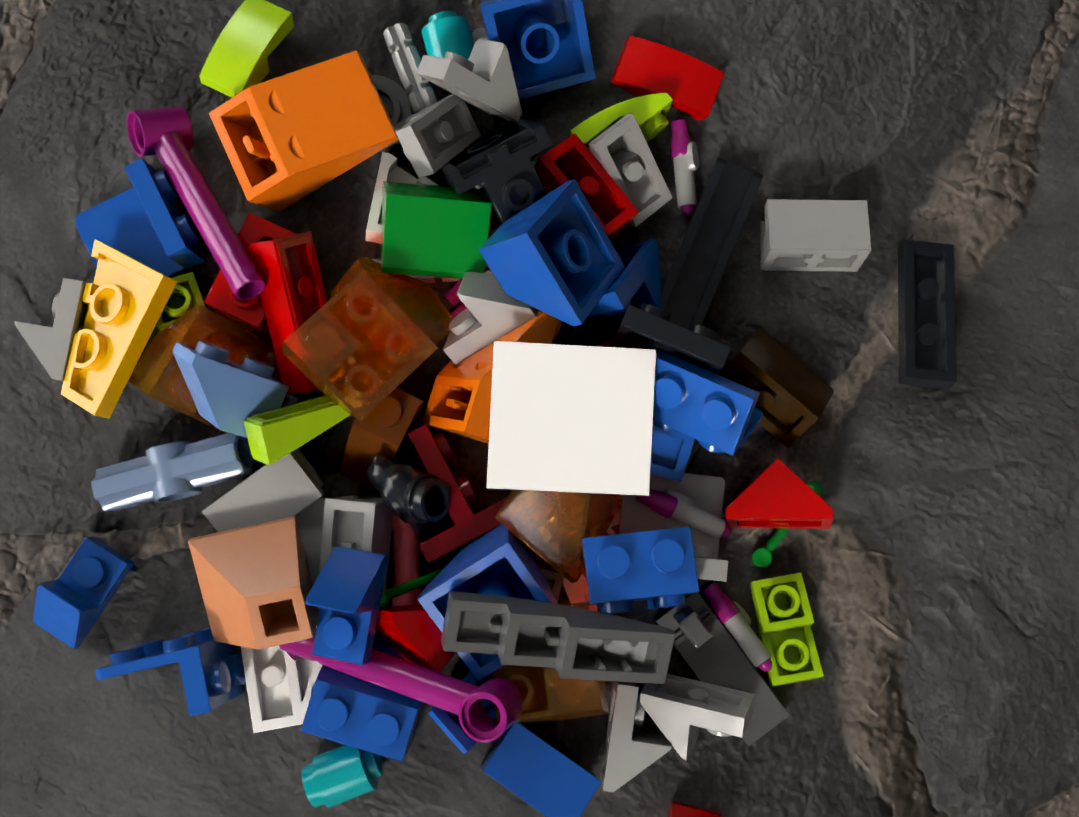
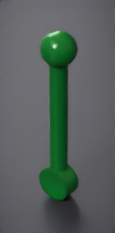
(762, 555)
(407, 587)

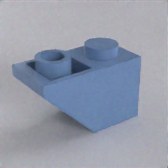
(225, 389)

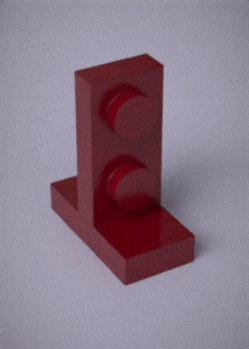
(435, 454)

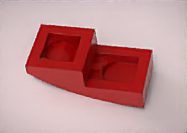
(655, 68)

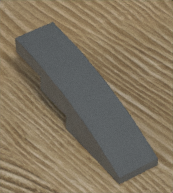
(557, 636)

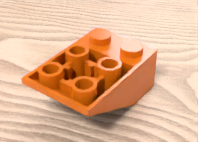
(303, 129)
(463, 391)

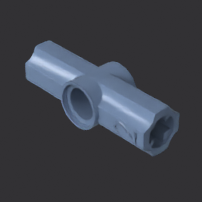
(172, 472)

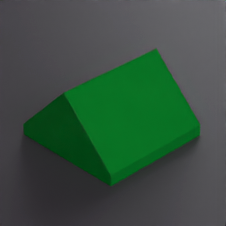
(433, 230)

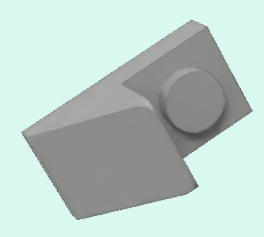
(481, 80)
(436, 134)
(632, 166)
(487, 317)
(54, 343)
(688, 704)
(628, 750)

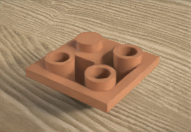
(256, 584)

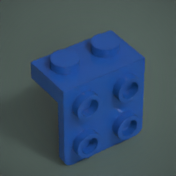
(144, 223)
(703, 405)
(640, 567)
(208, 668)

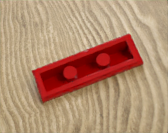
(290, 295)

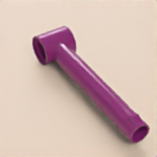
(169, 136)
(430, 688)

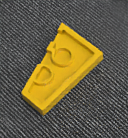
(118, 323)

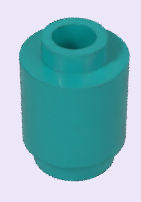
(447, 34)
(341, 775)

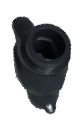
(410, 492)

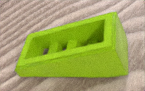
(290, 427)

